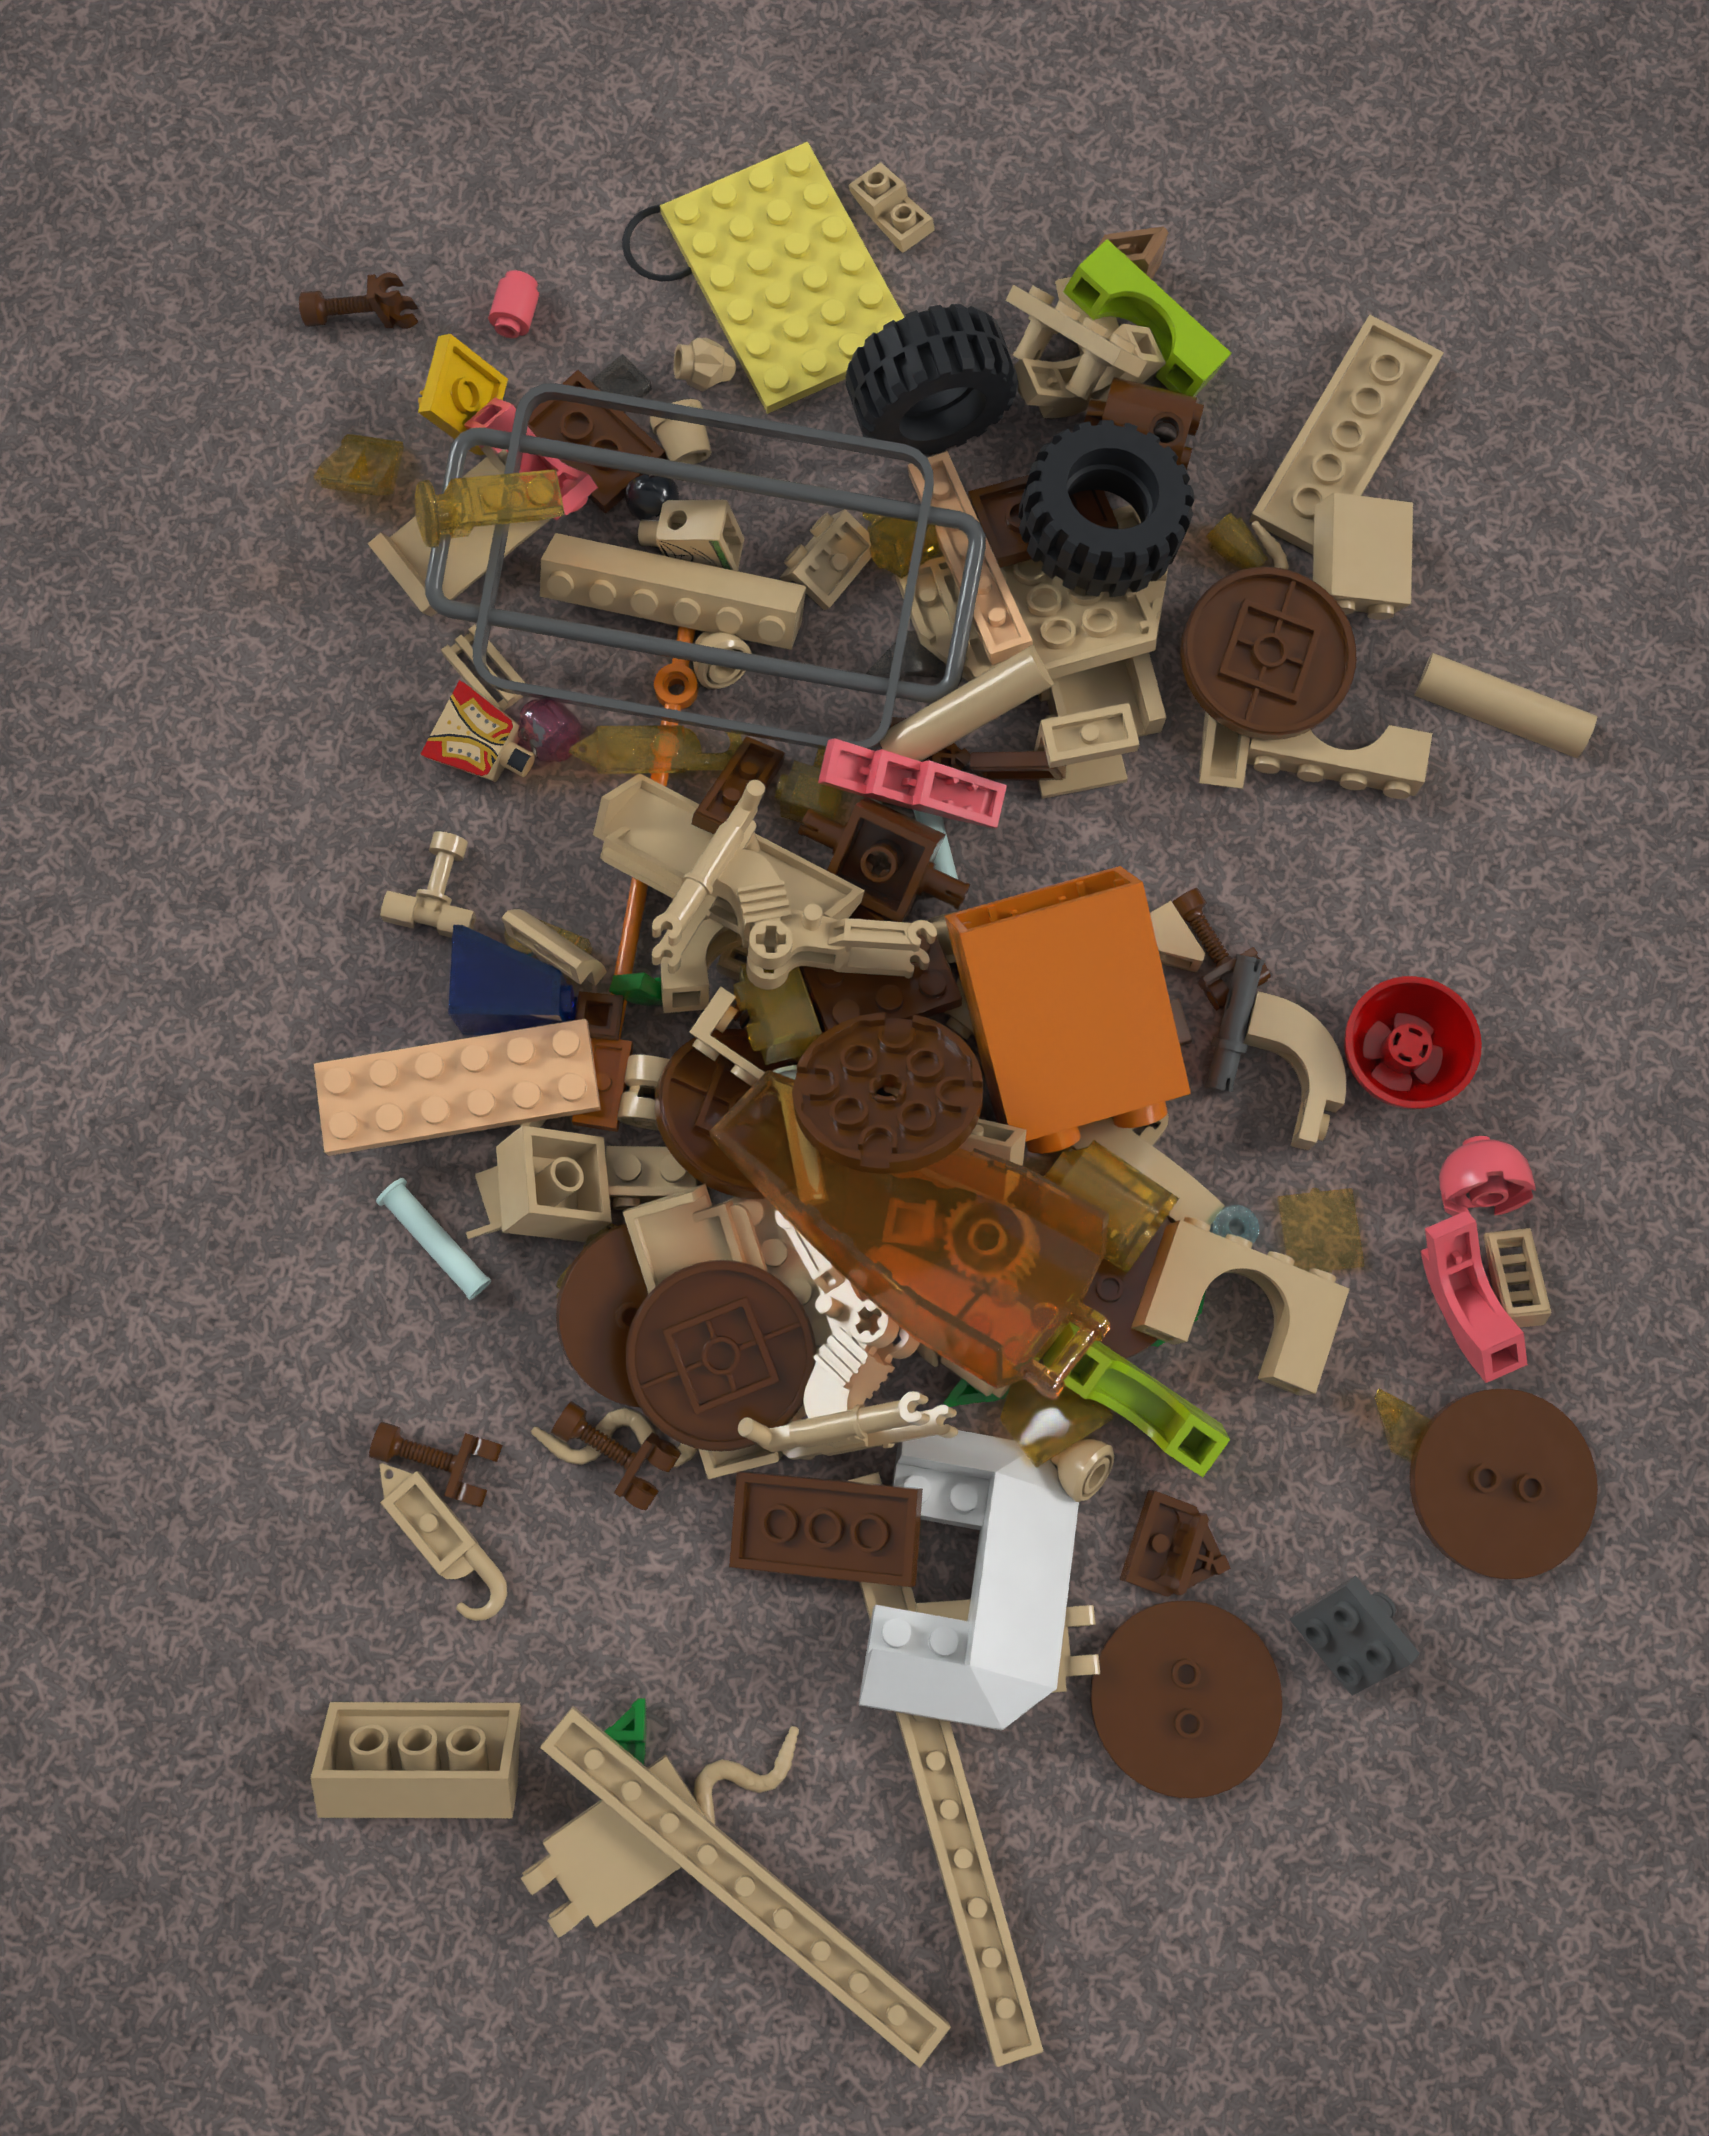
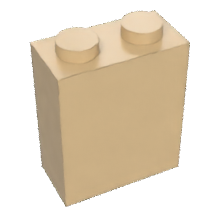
(1364, 553)

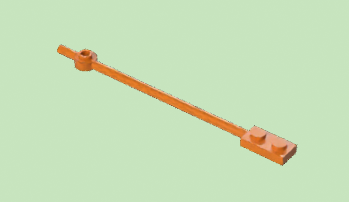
(612, 1055)

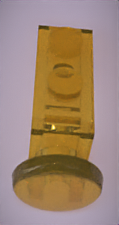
(485, 502)

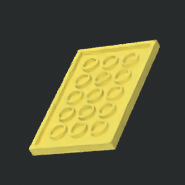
(782, 273)

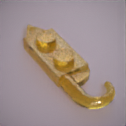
(650, 750)

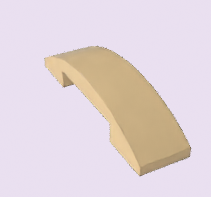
(1193, 1197)

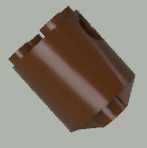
(1149, 410)

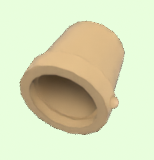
(682, 440)

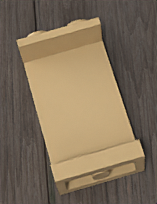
(468, 556)

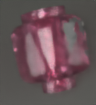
(548, 729)

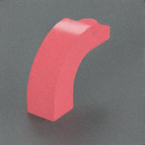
(573, 483)
(1467, 1301)

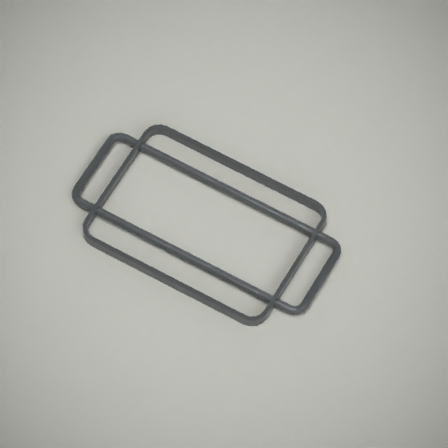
(518, 443)

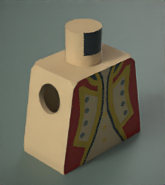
(477, 737)

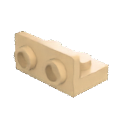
(830, 558)
(643, 1175)

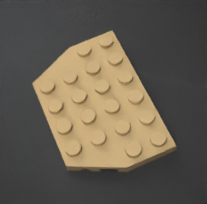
(1065, 625)

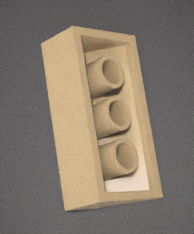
(417, 1760)

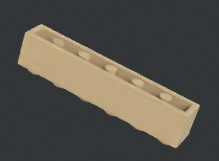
(672, 590)

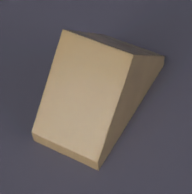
(1175, 940)

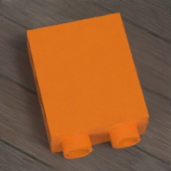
(1070, 1007)

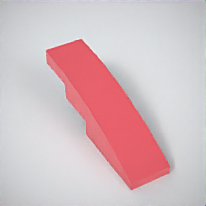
(912, 783)

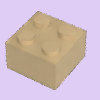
(553, 1184)

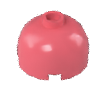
(1490, 1173)

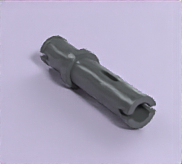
(1234, 1023)

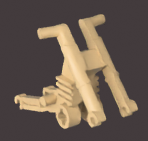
(768, 926)
(847, 1374)

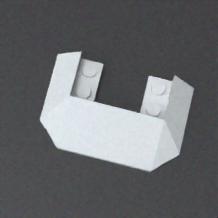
(1012, 1644)

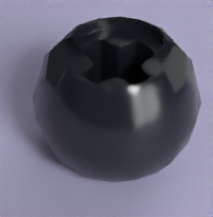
(648, 493)

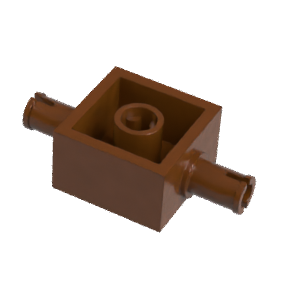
(909, 849)

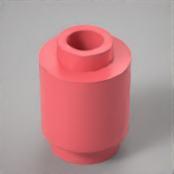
(514, 304)

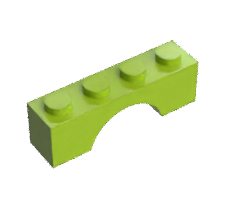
(1115, 287)
(1155, 1409)

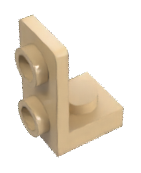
(719, 1015)

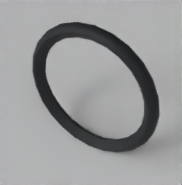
(628, 255)

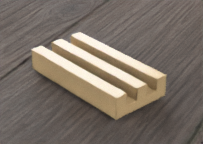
(464, 644)

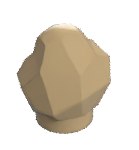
(703, 364)

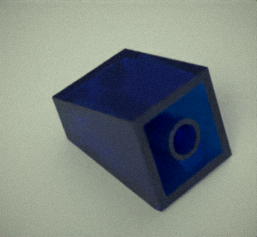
(503, 988)

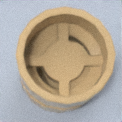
(642, 1078)

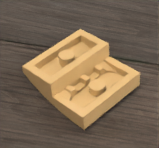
(552, 947)

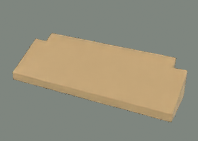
(653, 840)
(689, 1231)

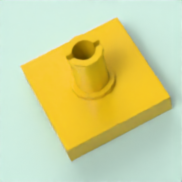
(458, 387)

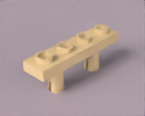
(1097, 349)

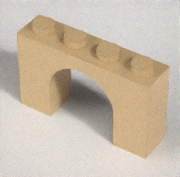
(1302, 1302)

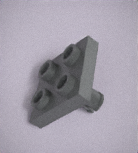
(1355, 1635)

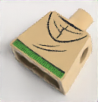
(696, 532)

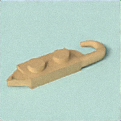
(441, 1536)

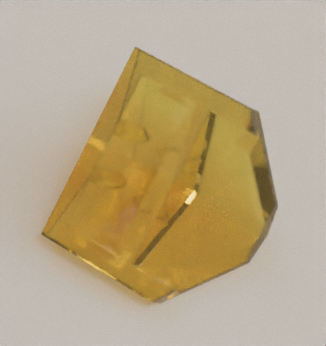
(362, 466)
(1047, 1425)

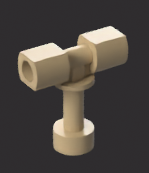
(431, 905)

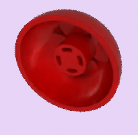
(1432, 1031)

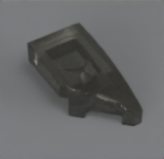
(916, 661)

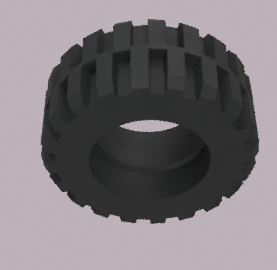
(932, 378)
(1115, 462)

